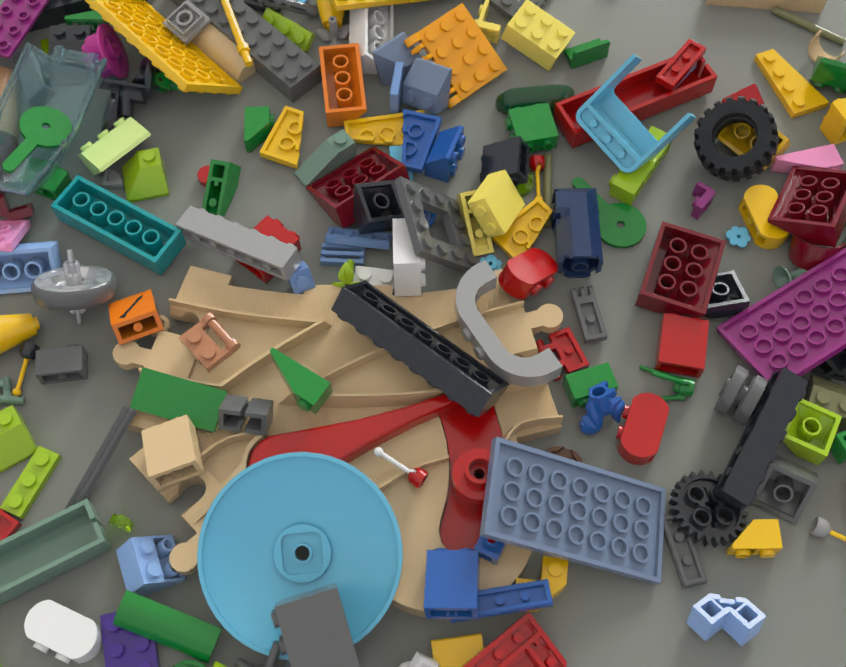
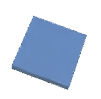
(396, 88)

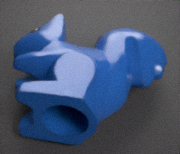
(600, 404)

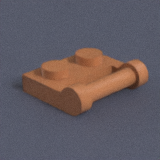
(203, 347)

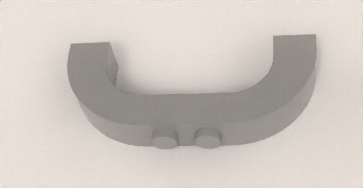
(487, 347)

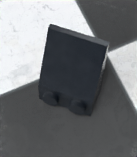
(69, 36)

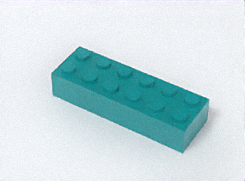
(119, 224)

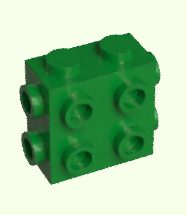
(534, 126)

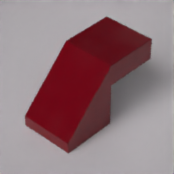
(14, 213)

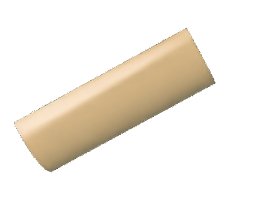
(223, 53)

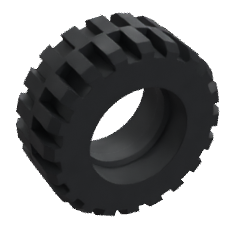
(736, 112)

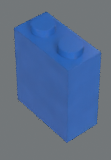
(452, 584)

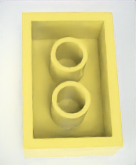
(537, 35)

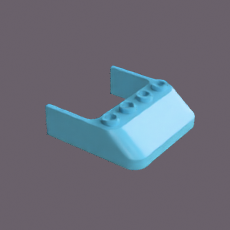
(617, 128)

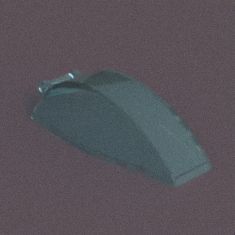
(48, 82)

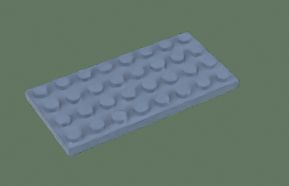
(573, 511)

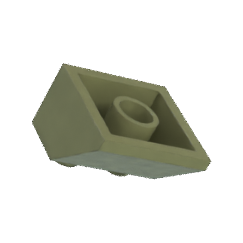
(828, 396)

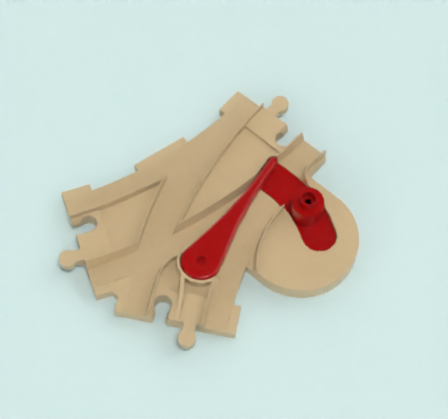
(370, 407)

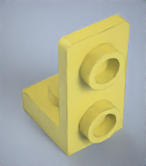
(490, 30)

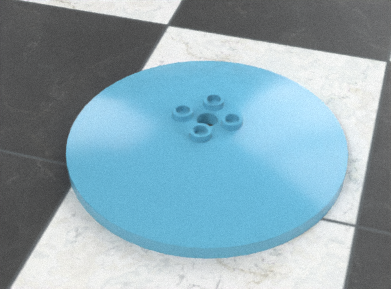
(288, 503)

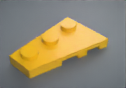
(285, 138)
(524, 228)

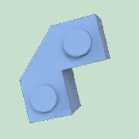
(735, 616)

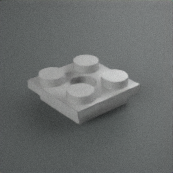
(189, 29)

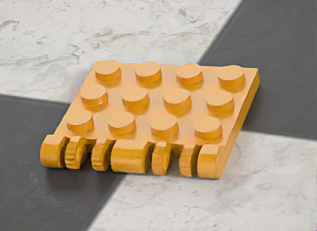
(459, 45)

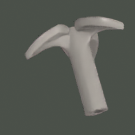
(334, 33)

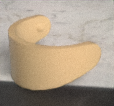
(815, 49)

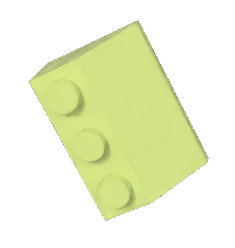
(112, 144)

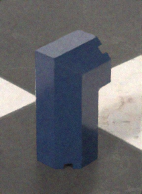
(577, 231)

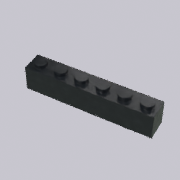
(760, 438)

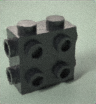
(509, 156)

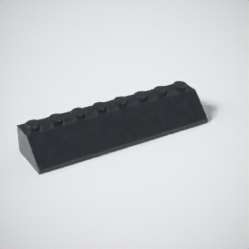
(419, 347)

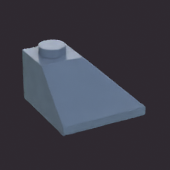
(389, 54)

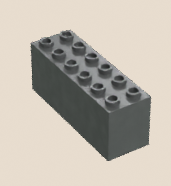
(315, 630)

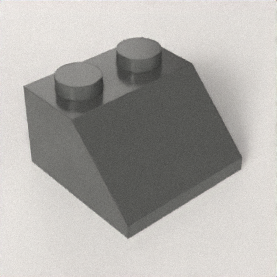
(786, 489)

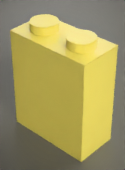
(496, 203)

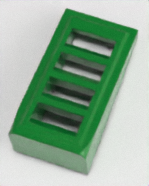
(86, 18)

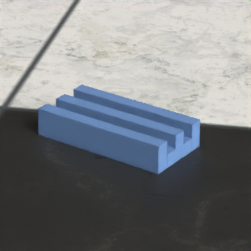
(341, 251)

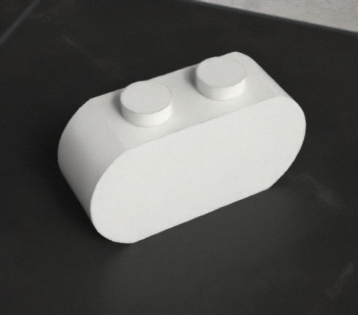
(63, 632)

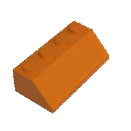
(342, 83)

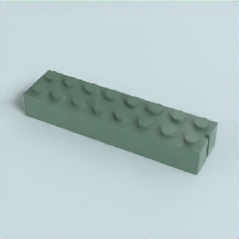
(50, 549)

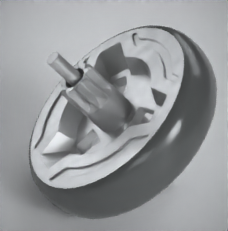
(74, 287)

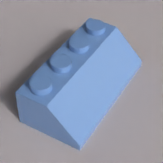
(26, 263)

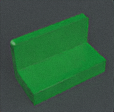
(587, 52)

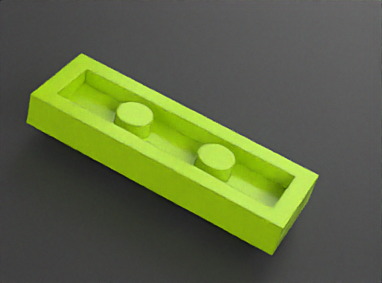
(296, 33)
(30, 482)

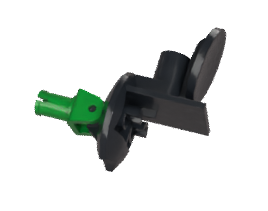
(125, 94)

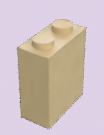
(172, 452)

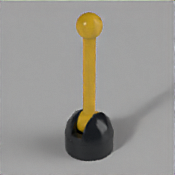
(28, 353)

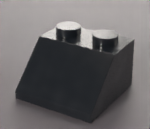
(376, 206)

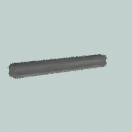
(102, 456)

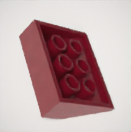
(336, 189)
(812, 205)
(680, 271)

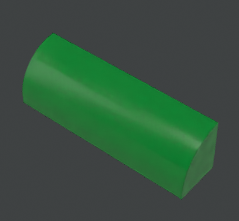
(167, 626)

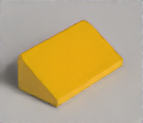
(456, 650)

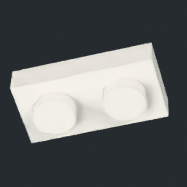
(374, 276)

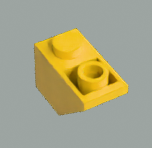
(758, 538)

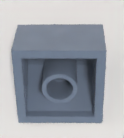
(427, 86)

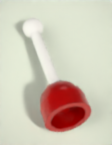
(415, 476)

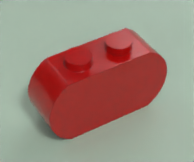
(528, 273)
(642, 428)

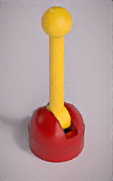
(537, 164)

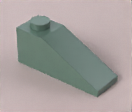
(327, 157)

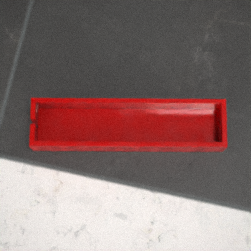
(640, 95)

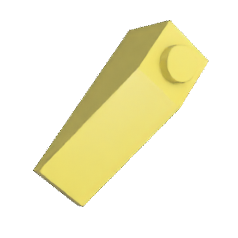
(479, 242)

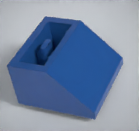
(445, 154)

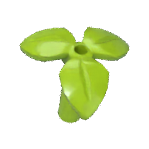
(345, 274)

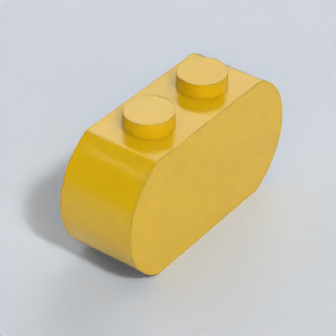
(755, 210)

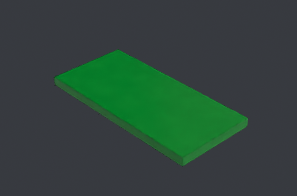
(176, 397)

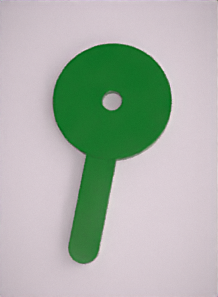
(36, 136)
(615, 213)

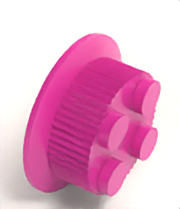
(108, 46)

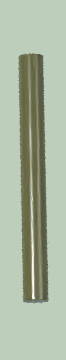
(808, 25)
(547, 190)

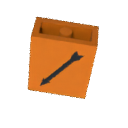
(135, 317)

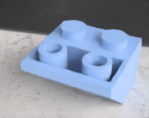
(147, 564)

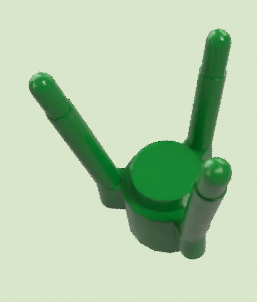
(681, 385)

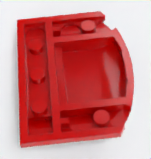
(519, 646)

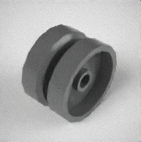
(738, 393)

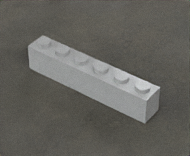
(239, 242)

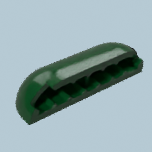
(533, 95)

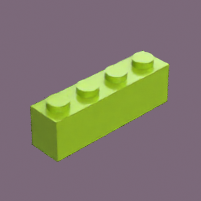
(626, 185)

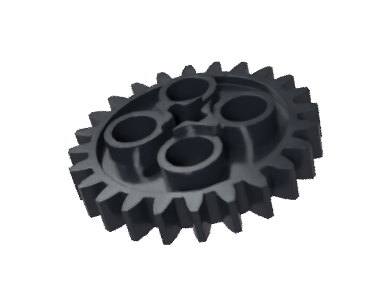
(707, 508)

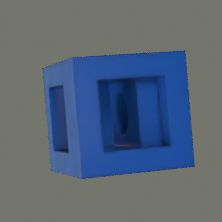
(489, 551)

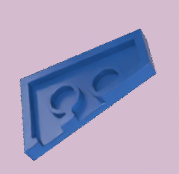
(418, 138)

